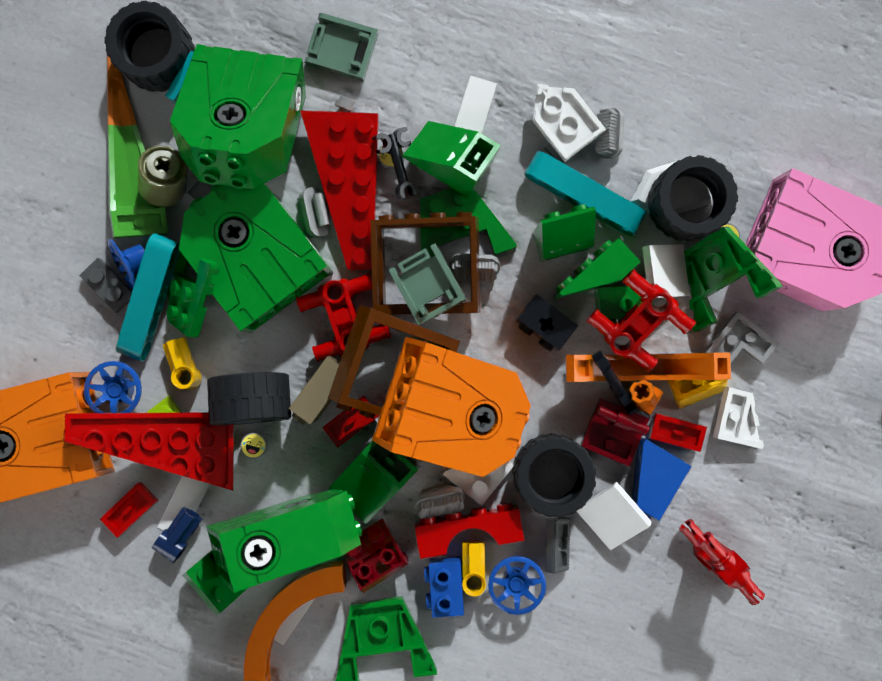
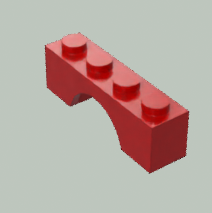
(501, 523)

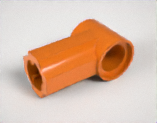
(645, 396)

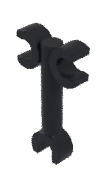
(392, 144)
(615, 385)

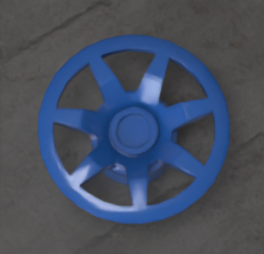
(130, 260)
(114, 389)
(516, 584)

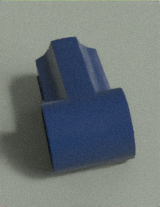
(174, 539)

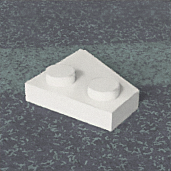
(738, 419)
(478, 487)

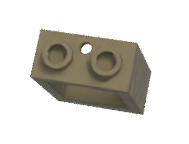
(314, 396)

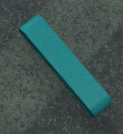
(581, 190)
(148, 297)

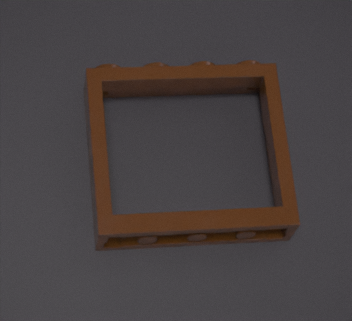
(413, 221)
(356, 346)

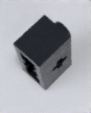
(560, 325)

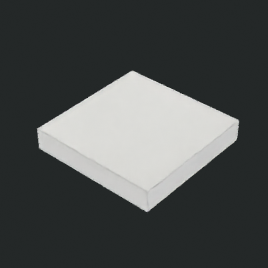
(667, 268)
(614, 516)

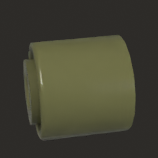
(162, 176)

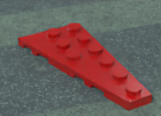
(348, 176)
(164, 441)

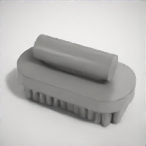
(610, 141)
(314, 213)
(488, 267)
(439, 501)

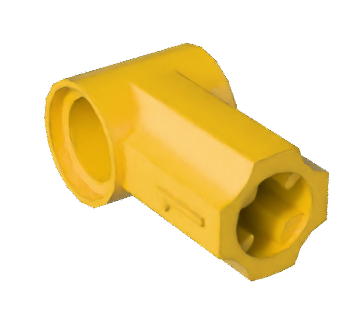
(180, 361)
(473, 565)

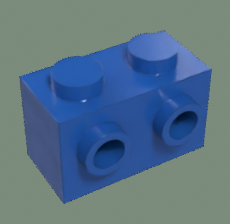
(445, 587)

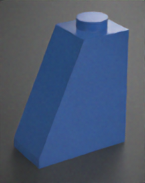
(656, 478)

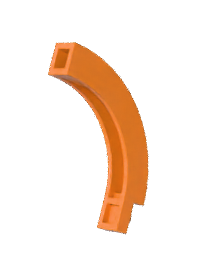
(669, 367)
(313, 583)

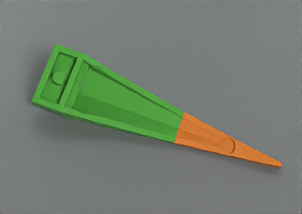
(128, 211)

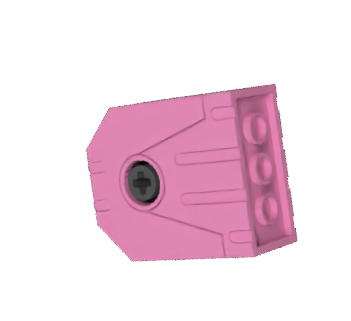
(819, 242)

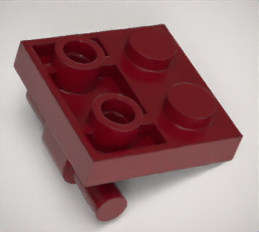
(614, 432)
(375, 557)

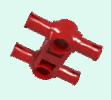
(340, 313)
(640, 321)
(722, 561)

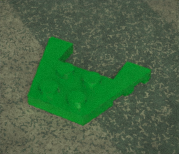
(452, 201)
(718, 263)
(187, 296)
(382, 628)

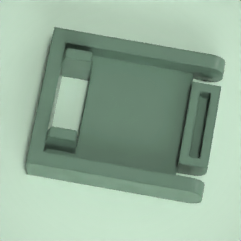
(338, 45)
(426, 280)

